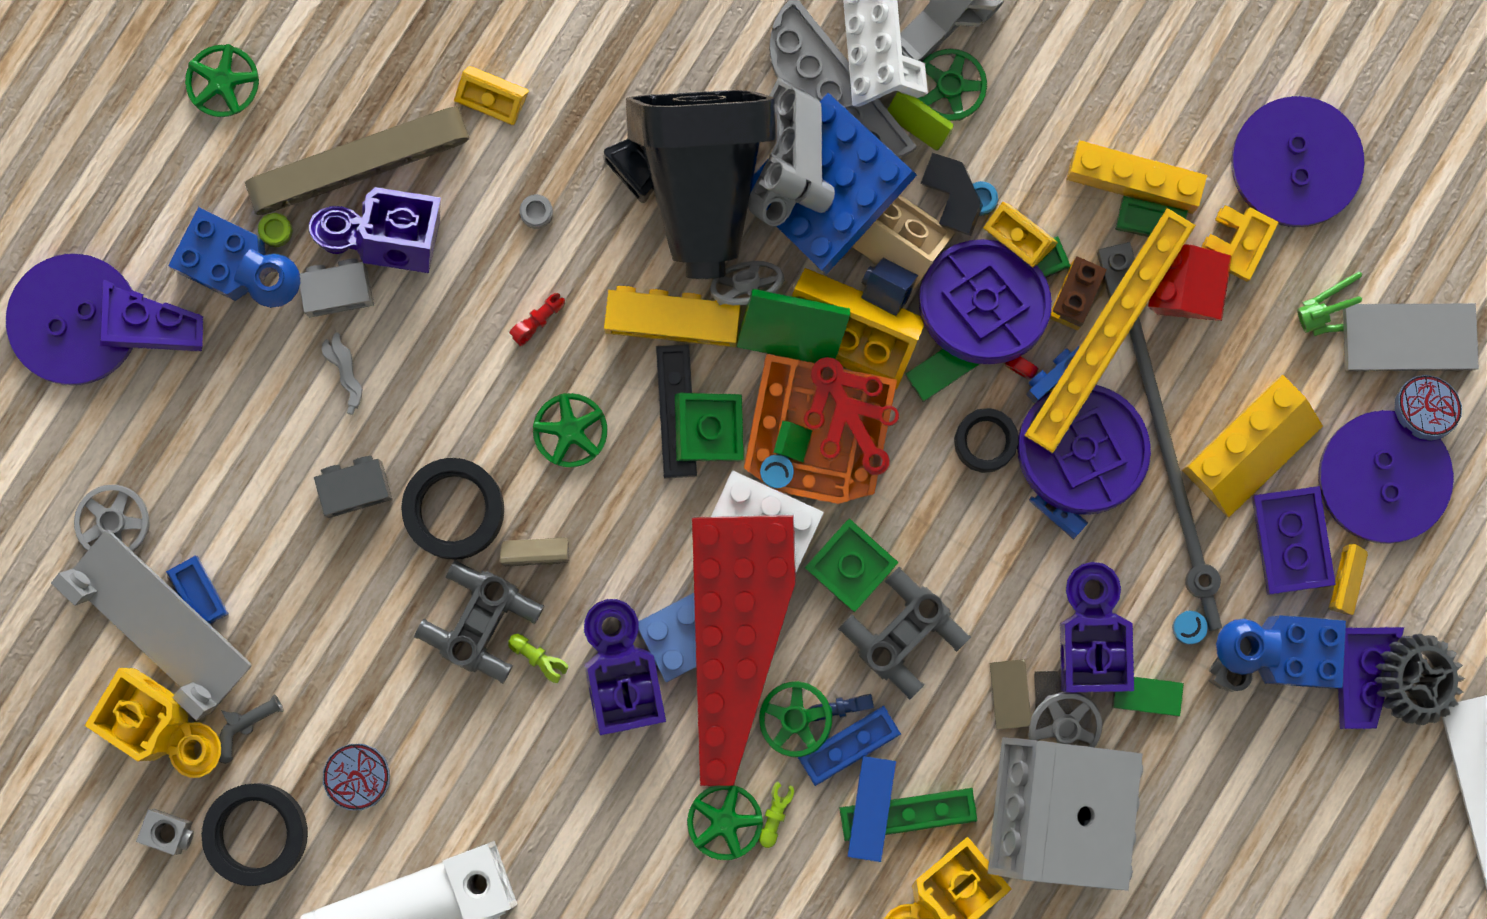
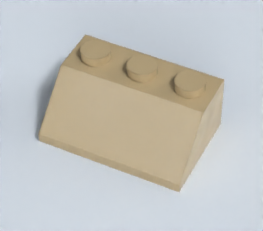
(905, 238)

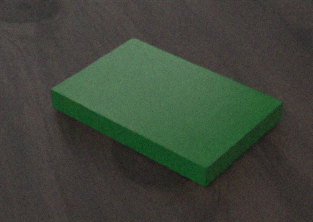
(792, 327)

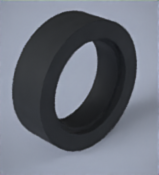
(416, 491)
(214, 825)

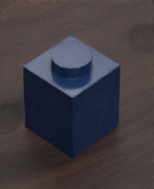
(888, 286)

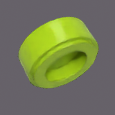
(275, 229)

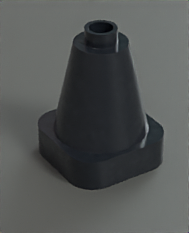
(702, 168)

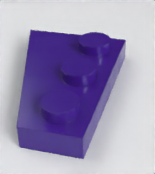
(144, 323)
(1358, 699)

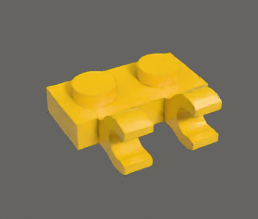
(1248, 241)

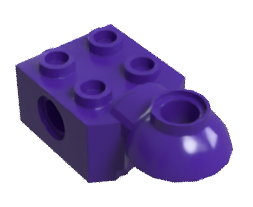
(393, 232)
(1095, 641)
(620, 676)

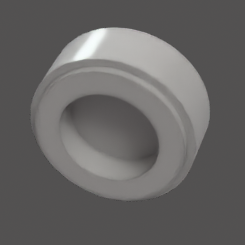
(536, 211)

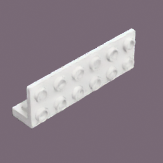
(876, 53)
(1468, 745)

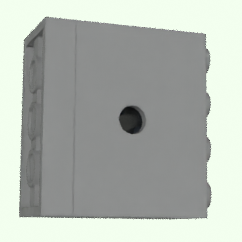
(1065, 814)

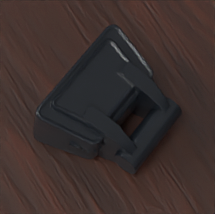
(630, 165)

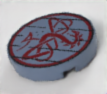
(1428, 407)
(356, 776)

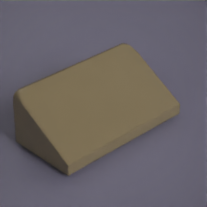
(534, 552)
(1010, 694)

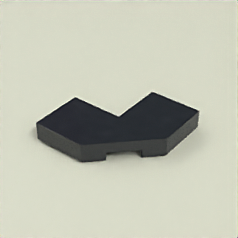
(963, 202)

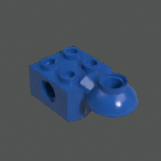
(233, 262)
(1286, 650)

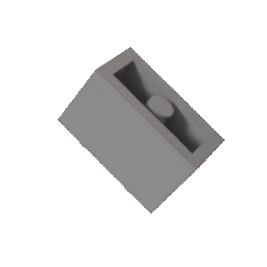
(335, 288)

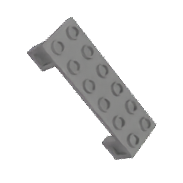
(156, 623)

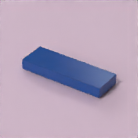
(850, 745)
(871, 809)

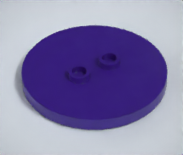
(1298, 161)
(984, 302)
(57, 320)
(1097, 459)
(1384, 479)

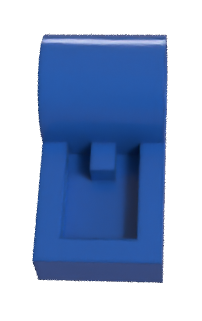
(1043, 382)

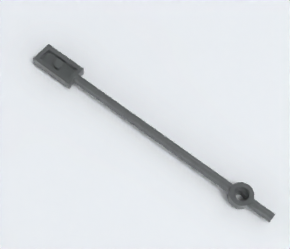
(1117, 261)

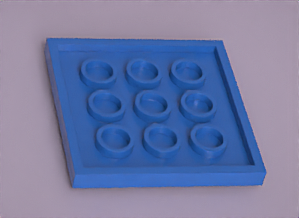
(864, 182)

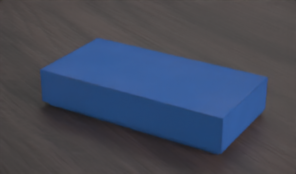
(197, 589)

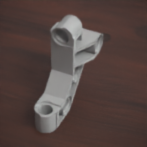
(940, 20)
(795, 162)

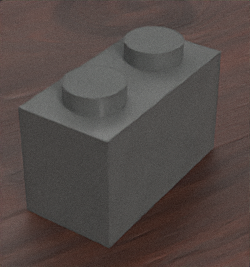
(352, 486)

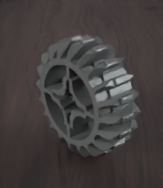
(1404, 668)

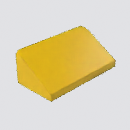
(490, 95)
(1019, 234)
(1348, 579)

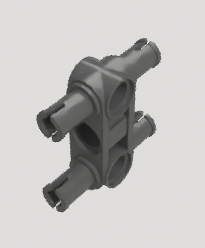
(479, 621)
(904, 632)

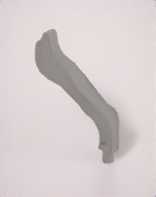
(342, 358)

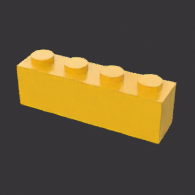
(1136, 177)
(671, 317)

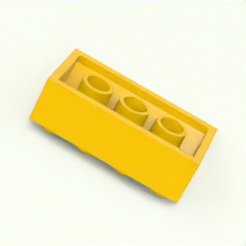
(873, 338)
(1254, 446)

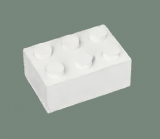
(750, 498)

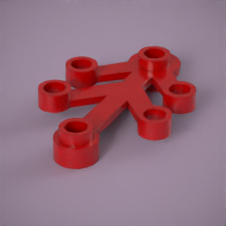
(847, 411)

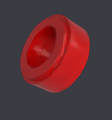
(1022, 367)

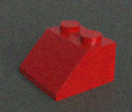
(1193, 285)

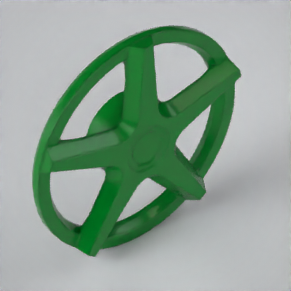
(221, 80)
(951, 84)
(570, 429)
(796, 719)
(724, 822)

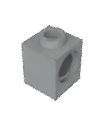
(151, 828)

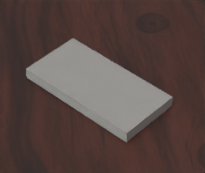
(1410, 337)

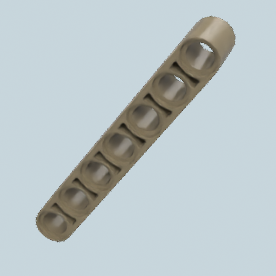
(357, 160)

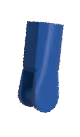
(1069, 522)

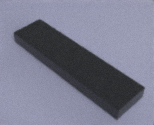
(673, 378)

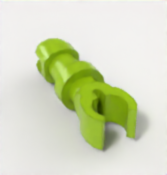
(520, 644)
(775, 815)

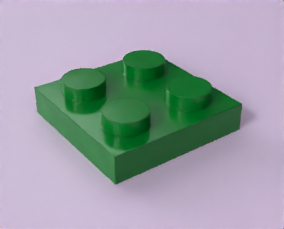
(709, 427)
(851, 565)

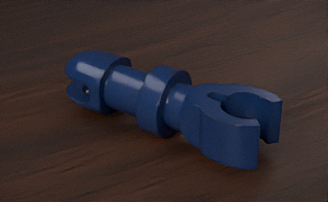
(842, 706)

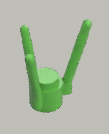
(1315, 315)

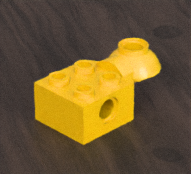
(149, 723)
(954, 888)

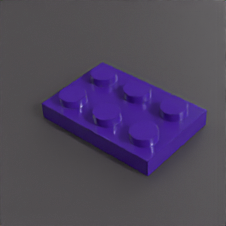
(1293, 540)

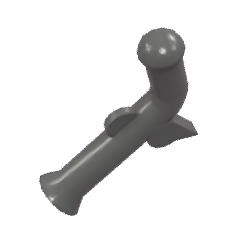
(244, 723)

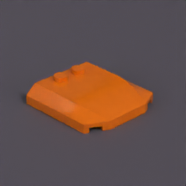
(787, 395)

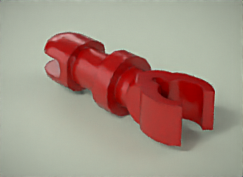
(524, 330)

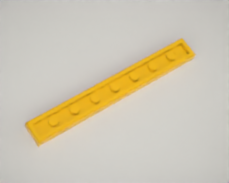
(1109, 330)

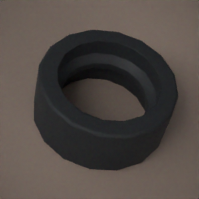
(1002, 421)

